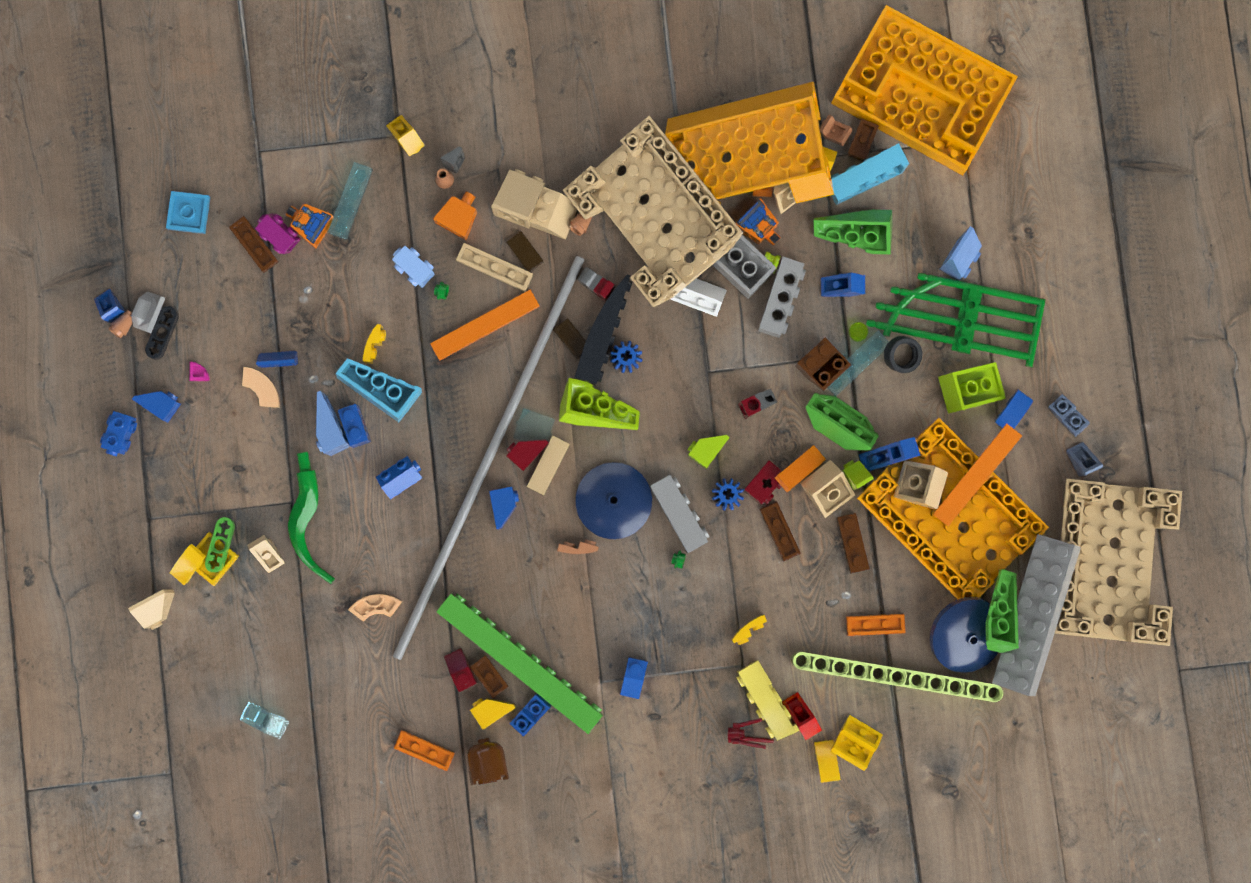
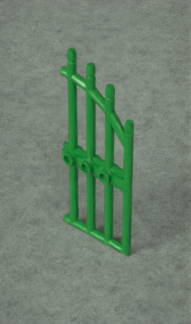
(967, 317)

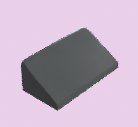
(453, 160)

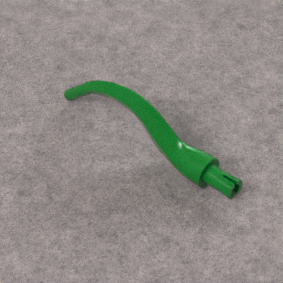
(303, 512)

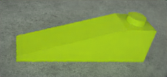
(590, 407)

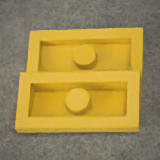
(856, 742)

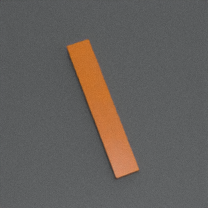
(485, 325)
(977, 474)

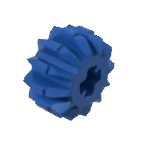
(621, 352)
(733, 490)

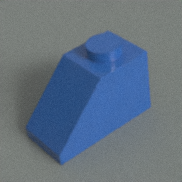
(843, 285)
(159, 404)
(503, 504)
(634, 677)

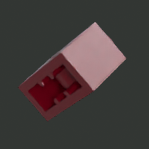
(755, 489)

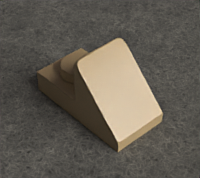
(266, 553)

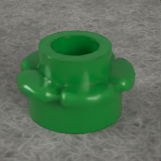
(441, 291)
(678, 560)

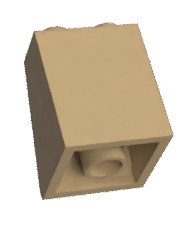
(517, 198)

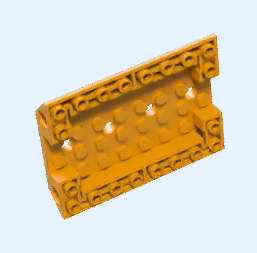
(993, 516)

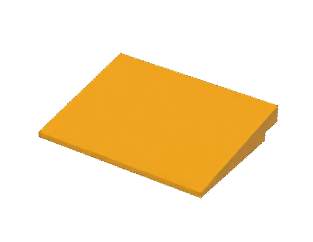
(924, 90)

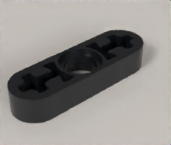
(161, 317)

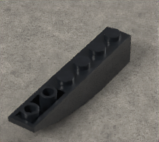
(602, 336)

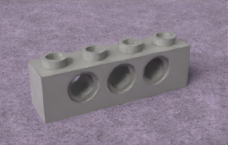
(786, 268)

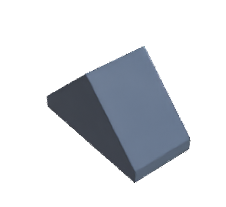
(1083, 459)

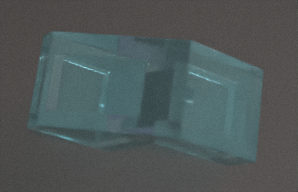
(264, 720)

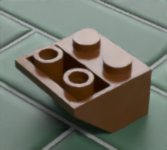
(823, 364)

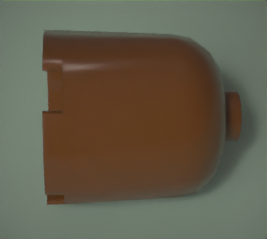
(486, 762)

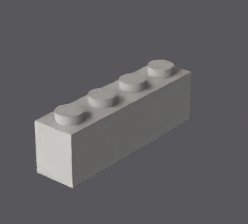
(679, 514)

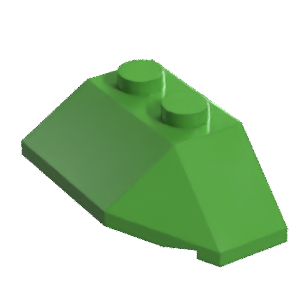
(841, 423)

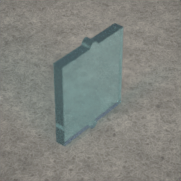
(533, 426)

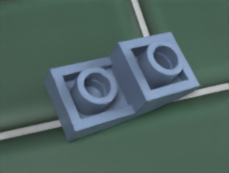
(1068, 415)

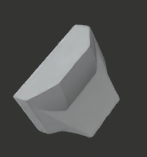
(147, 311)

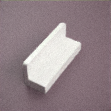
(701, 296)

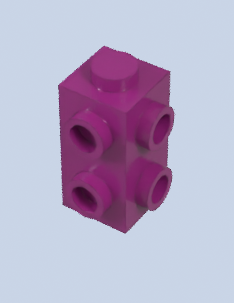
(273, 229)

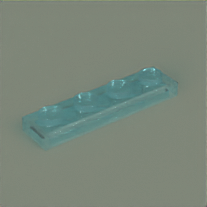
(350, 201)
(859, 361)

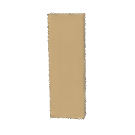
(548, 465)

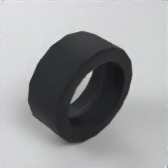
(890, 350)

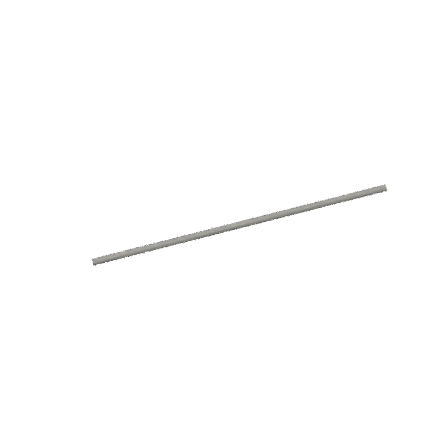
(488, 458)

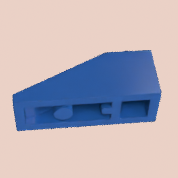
(890, 454)

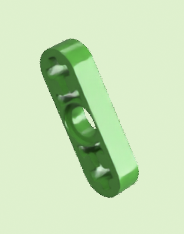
(218, 529)

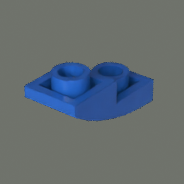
(1014, 410)
(530, 714)

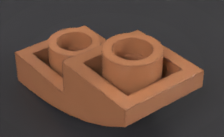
(584, 548)

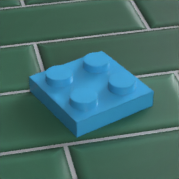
(188, 212)

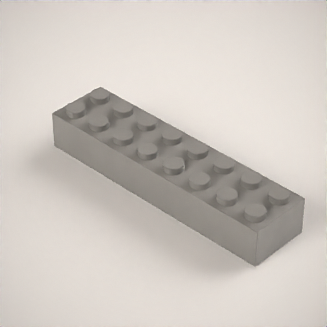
(1038, 614)

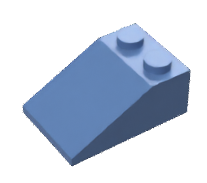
(962, 255)
(328, 428)

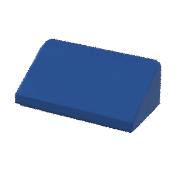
(277, 359)

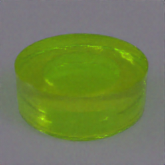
(858, 332)

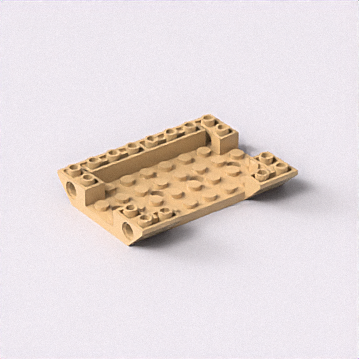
(674, 198)
(1091, 524)

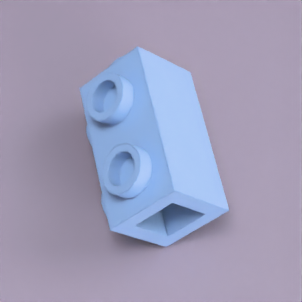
(407, 261)

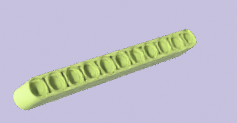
(906, 676)

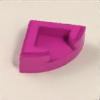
(198, 372)

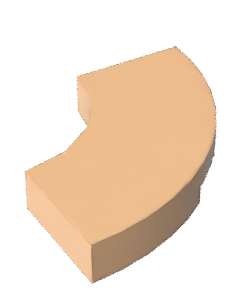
(262, 386)
(375, 604)

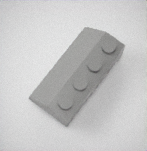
(745, 267)

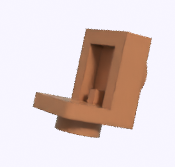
(835, 131)

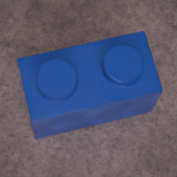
(354, 426)

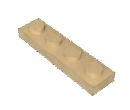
(494, 267)

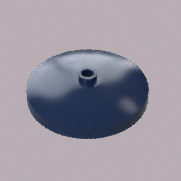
(610, 519)
(960, 635)

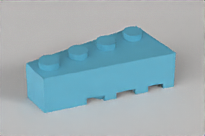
(869, 173)
(383, 391)

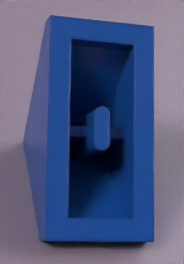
(109, 306)

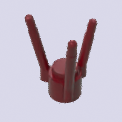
(737, 735)

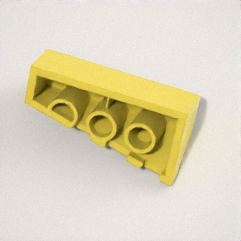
(767, 700)

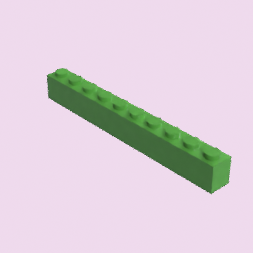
(519, 663)

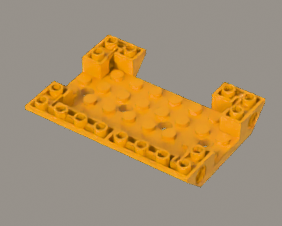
(741, 129)

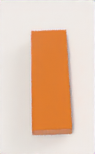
(800, 468)
(875, 624)
(424, 750)

